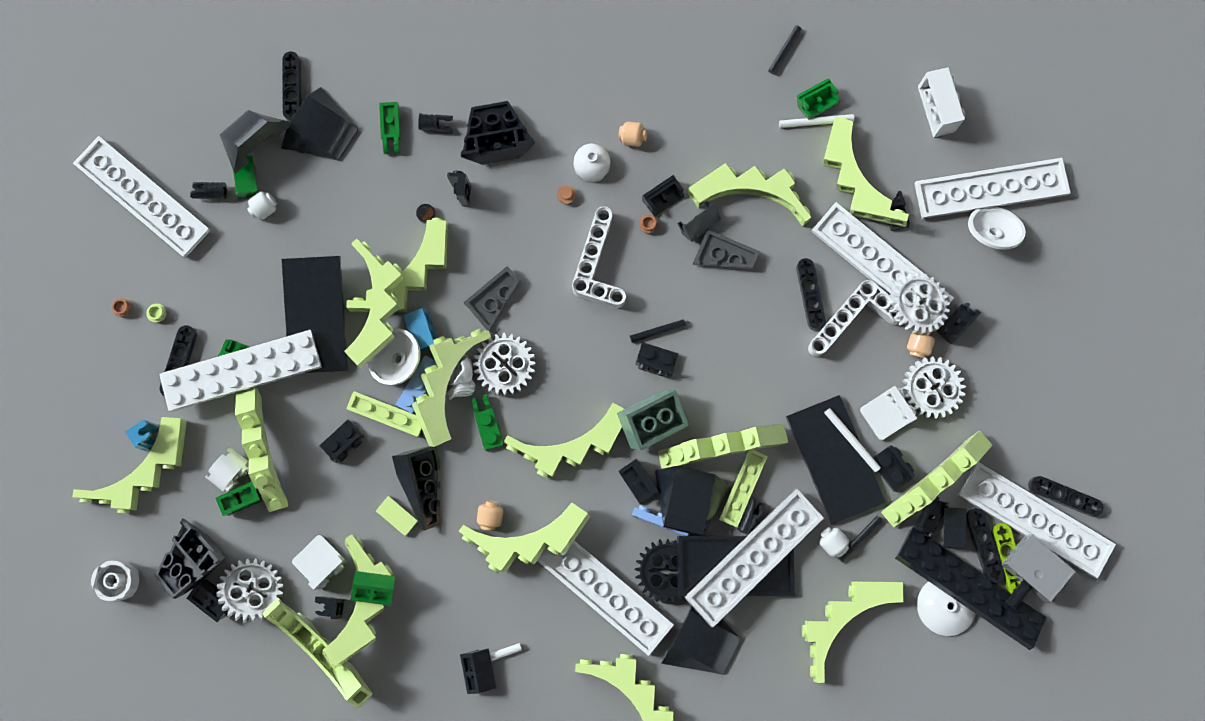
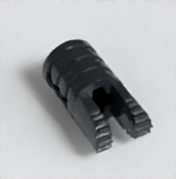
(431, 122)
(208, 190)
(749, 521)

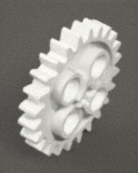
(919, 303)
(492, 376)
(948, 378)
(258, 574)

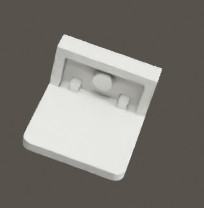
(888, 413)
(319, 562)

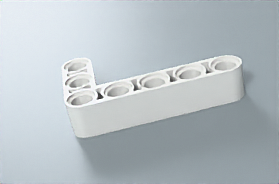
(592, 261)
(850, 313)

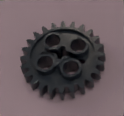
(665, 589)

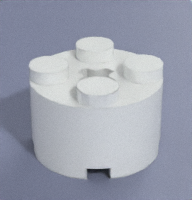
(227, 470)
(108, 590)

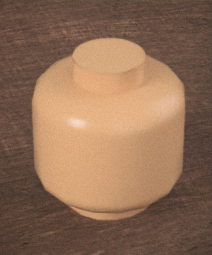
(632, 134)
(920, 345)
(489, 515)

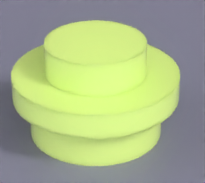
(156, 313)

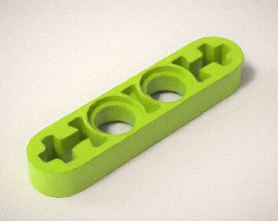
(1008, 535)

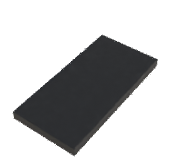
(316, 304)
(836, 468)
(701, 554)

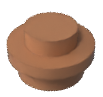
(566, 194)
(648, 224)
(121, 307)

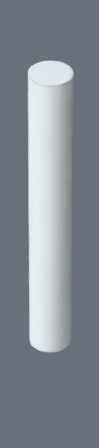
(505, 652)

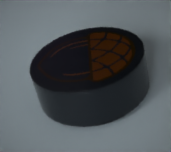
(425, 212)

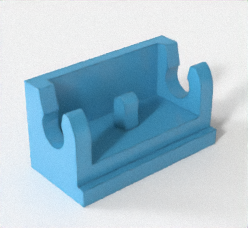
(421, 327)
(141, 435)

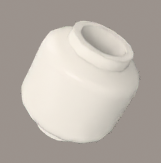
(262, 205)
(834, 542)

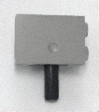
(1037, 570)

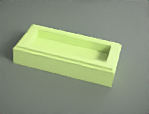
(397, 516)

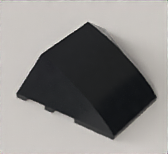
(319, 128)
(247, 134)
(495, 134)
(689, 498)
(189, 560)
(702, 646)

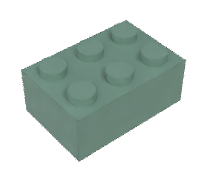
(653, 419)

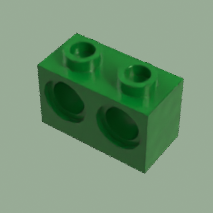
(238, 499)

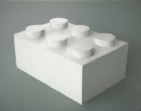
(941, 102)

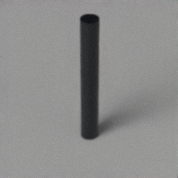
(786, 47)
(658, 330)
(860, 538)

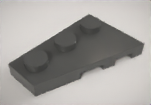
(724, 252)
(491, 297)

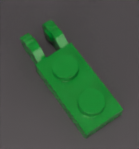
(390, 125)
(487, 425)

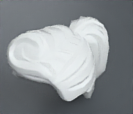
(462, 379)

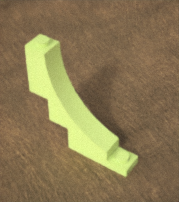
(866, 200)
(430, 256)

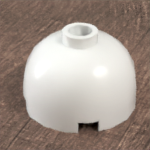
(592, 162)

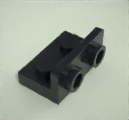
(461, 186)
(656, 359)
(342, 441)
(893, 467)

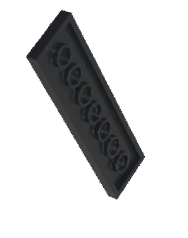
(970, 588)

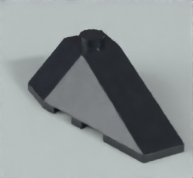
(419, 479)

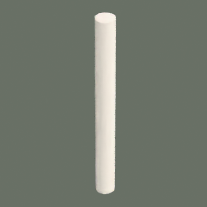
(813, 121)
(852, 440)

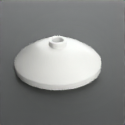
(996, 228)
(386, 365)
(937, 617)

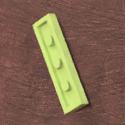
(384, 414)
(743, 488)

